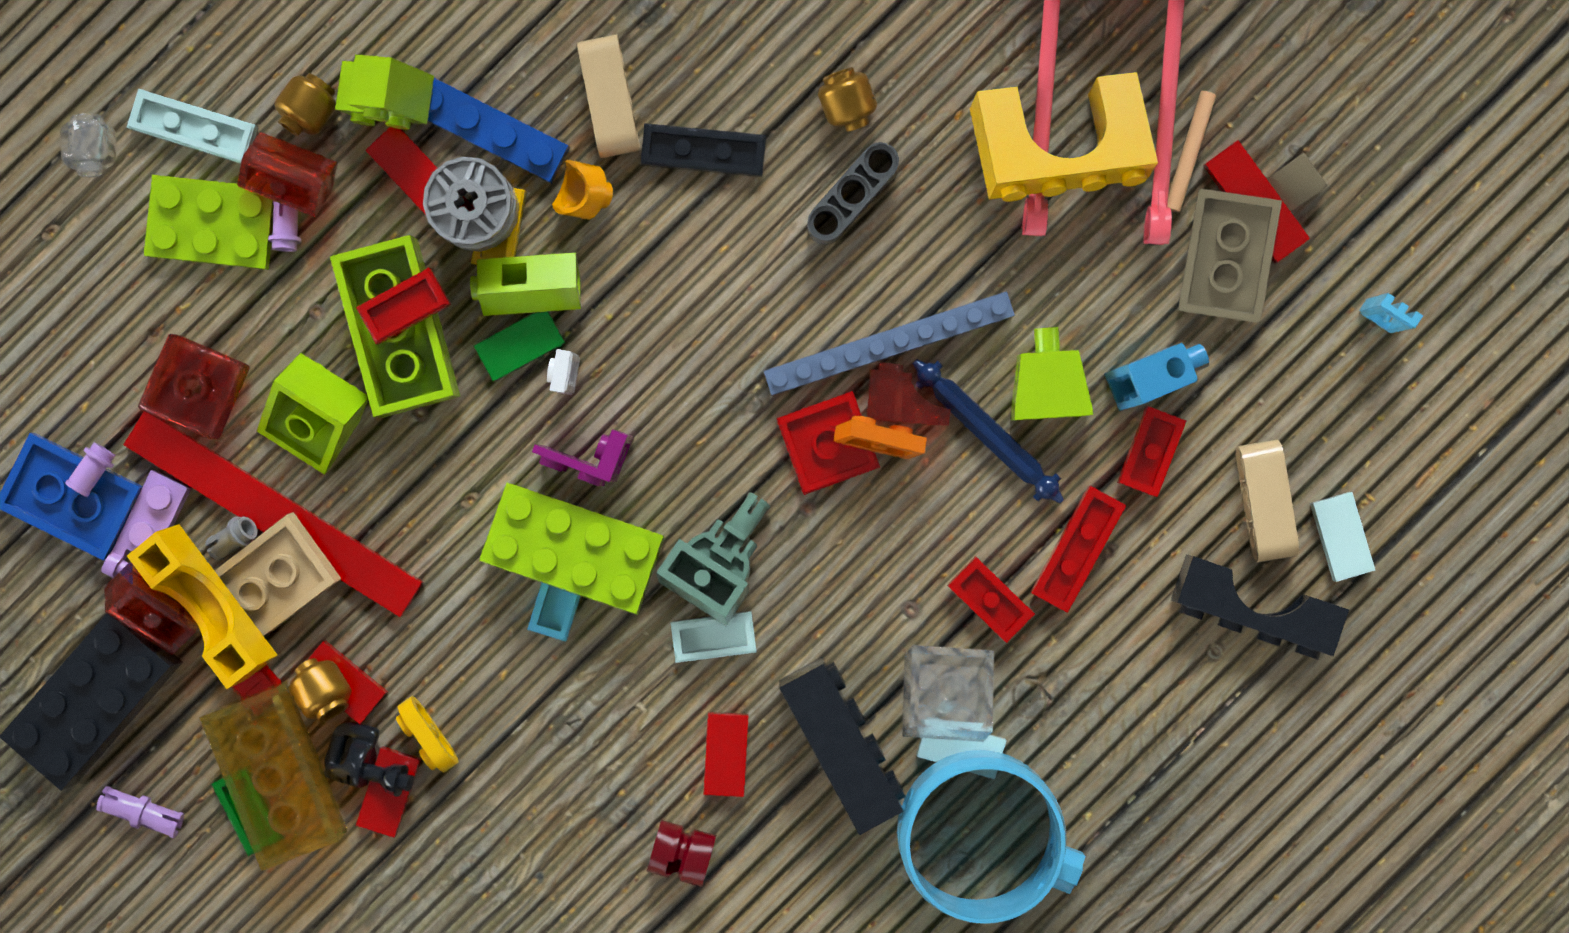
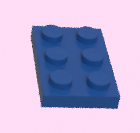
(40, 497)

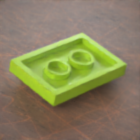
(208, 223)

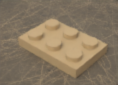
(278, 574)

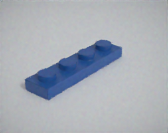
(496, 132)

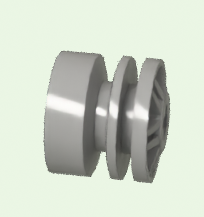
(494, 208)

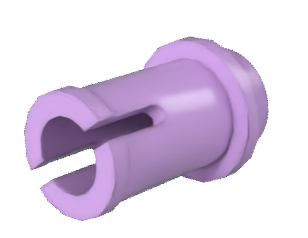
(285, 228)
(90, 469)

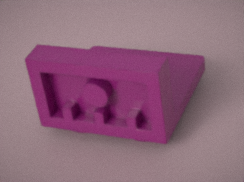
(610, 451)

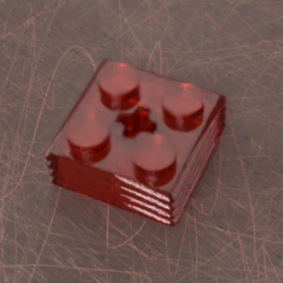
(171, 399)

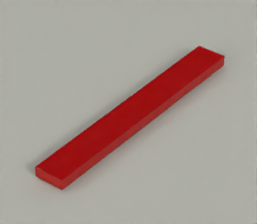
(265, 506)

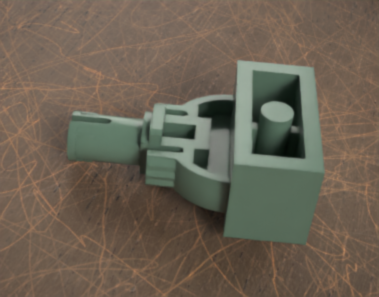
(712, 569)

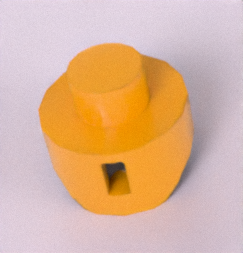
(583, 191)

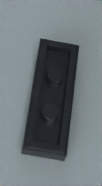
(703, 150)

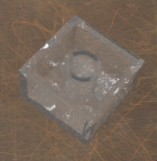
(948, 693)

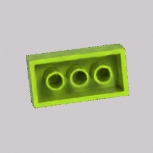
(416, 363)
(572, 548)

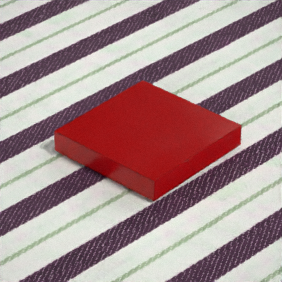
(812, 447)

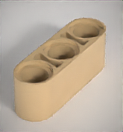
(608, 96)
(1267, 501)

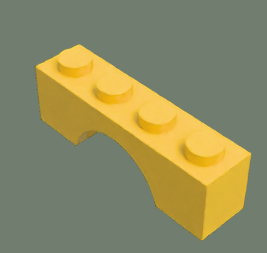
(177, 568)

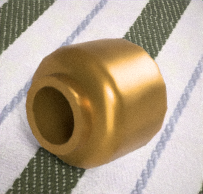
(847, 99)
(305, 105)
(320, 690)

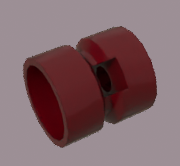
(681, 853)

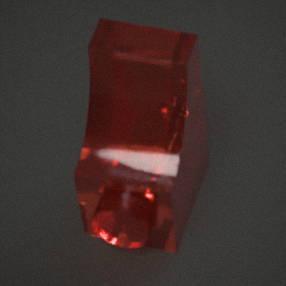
(895, 399)

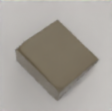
(1297, 182)

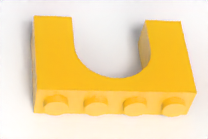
(1019, 167)

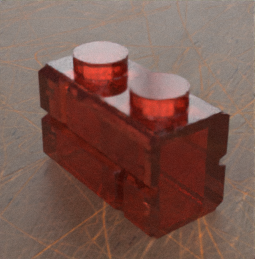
(287, 174)
(148, 610)

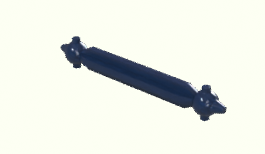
(988, 431)

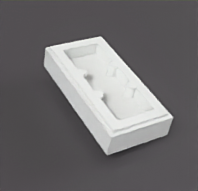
(563, 372)

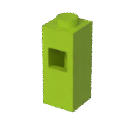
(527, 284)

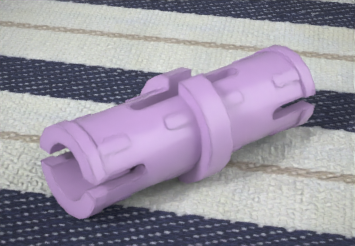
(140, 812)

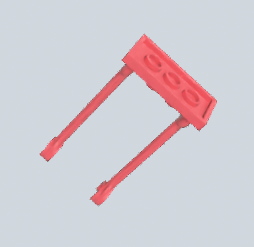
(1158, 216)

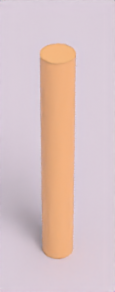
(1190, 150)

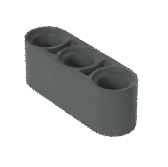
(861, 175)

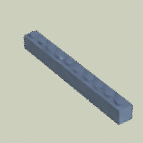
(889, 343)

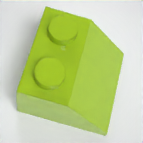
(311, 412)

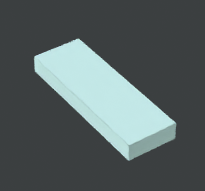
(191, 126)

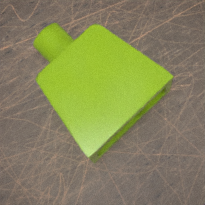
(1049, 381)

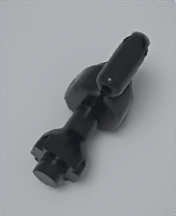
(361, 758)

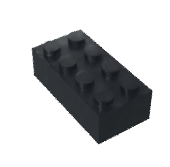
(89, 701)
(841, 746)

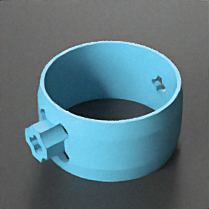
(1058, 868)

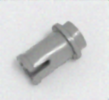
(237, 534)

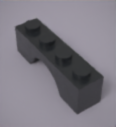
(1306, 622)

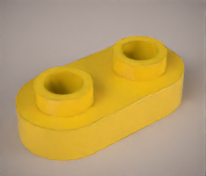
(435, 748)

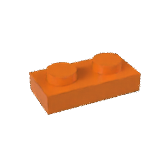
(892, 441)

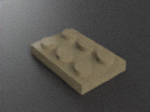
(1229, 255)

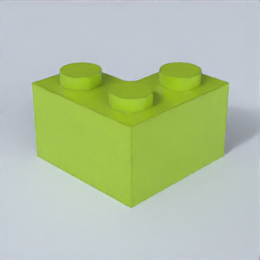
(384, 91)

